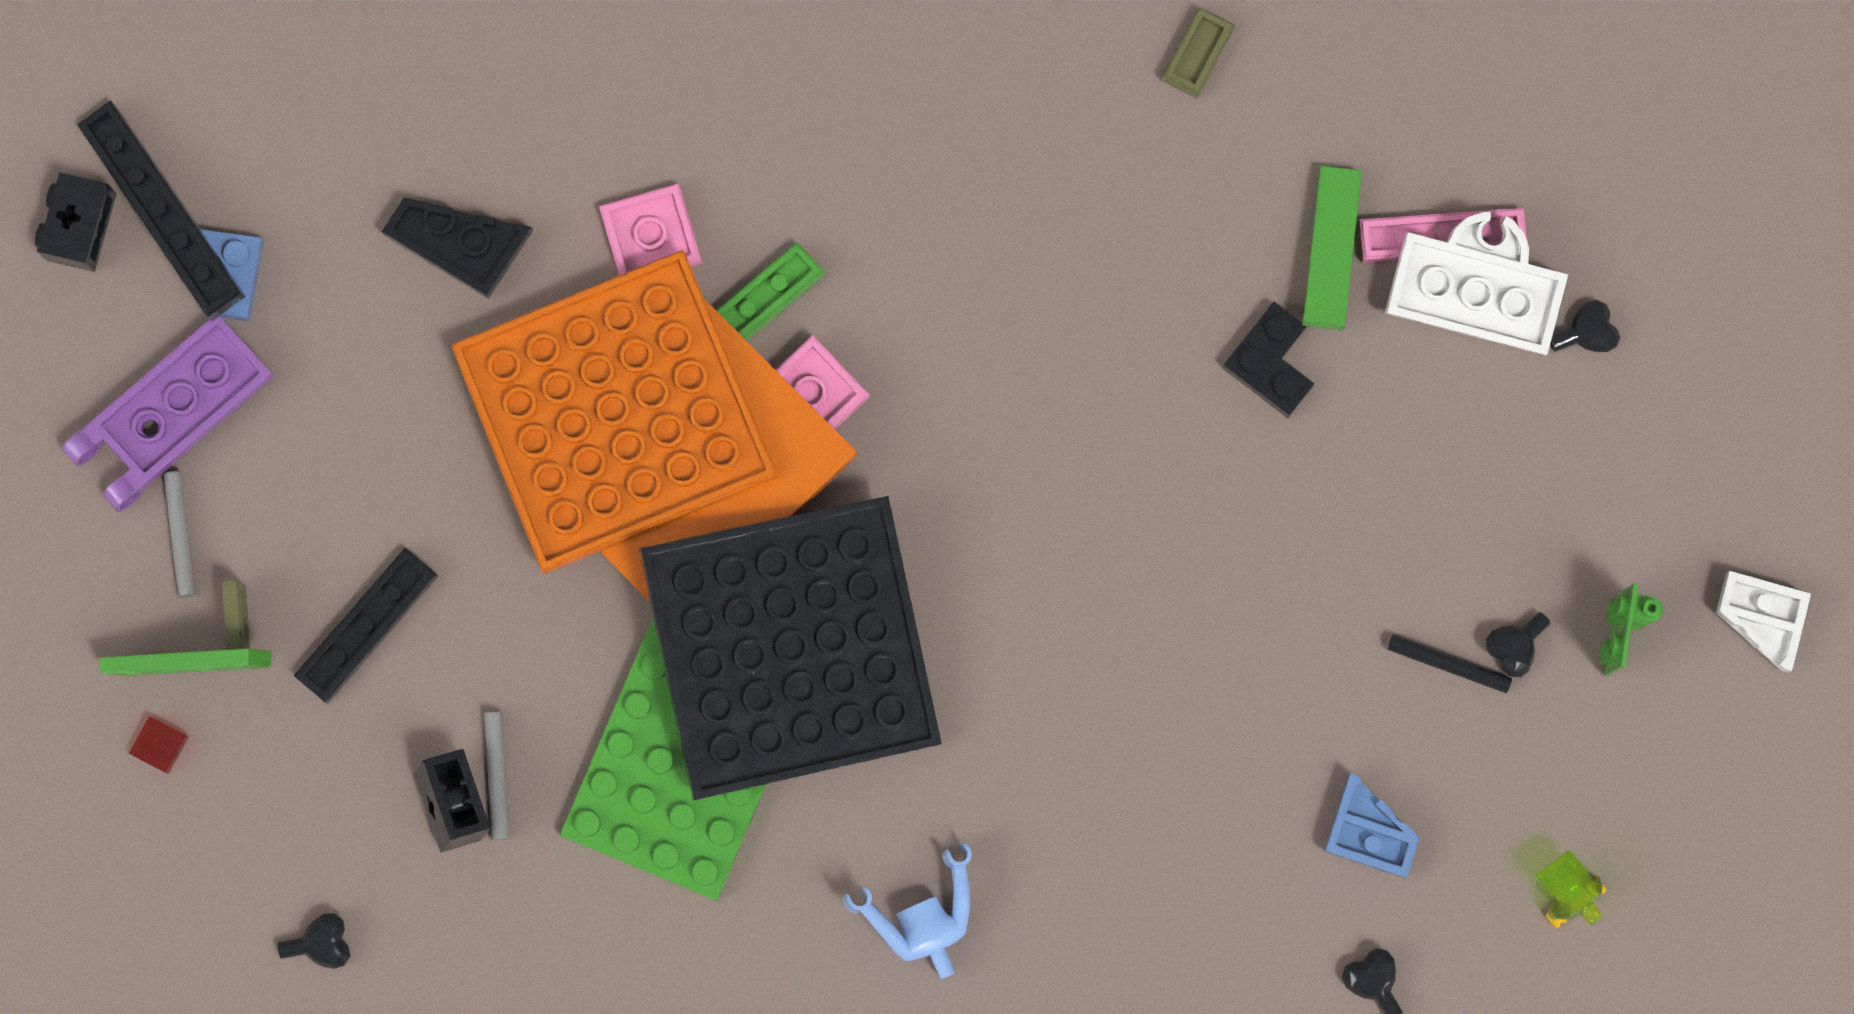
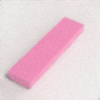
(1383, 237)

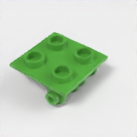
(1626, 613)

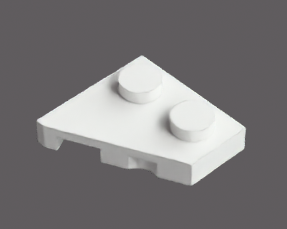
(1765, 616)

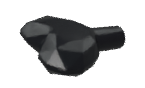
(1589, 330)
(1516, 645)
(320, 943)
(1374, 979)

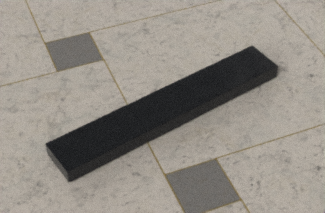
(161, 210)

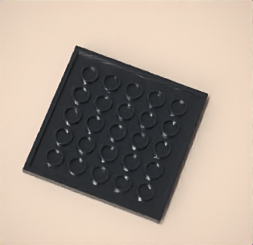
(790, 647)

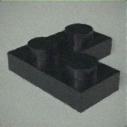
(1260, 363)

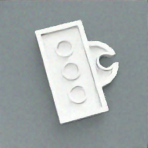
(1478, 286)

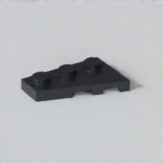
(457, 243)

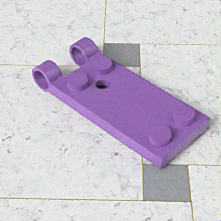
(185, 396)

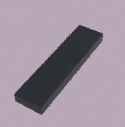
(366, 626)

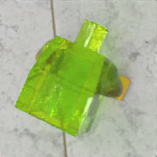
(1570, 890)

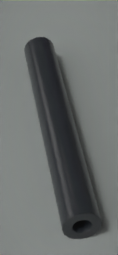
(1449, 664)

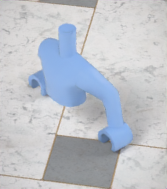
(925, 926)

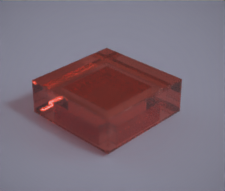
(158, 745)

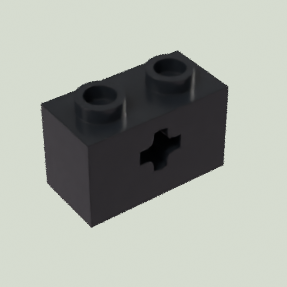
(83, 241)
(451, 800)

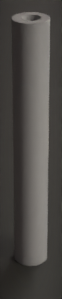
(179, 534)
(496, 776)

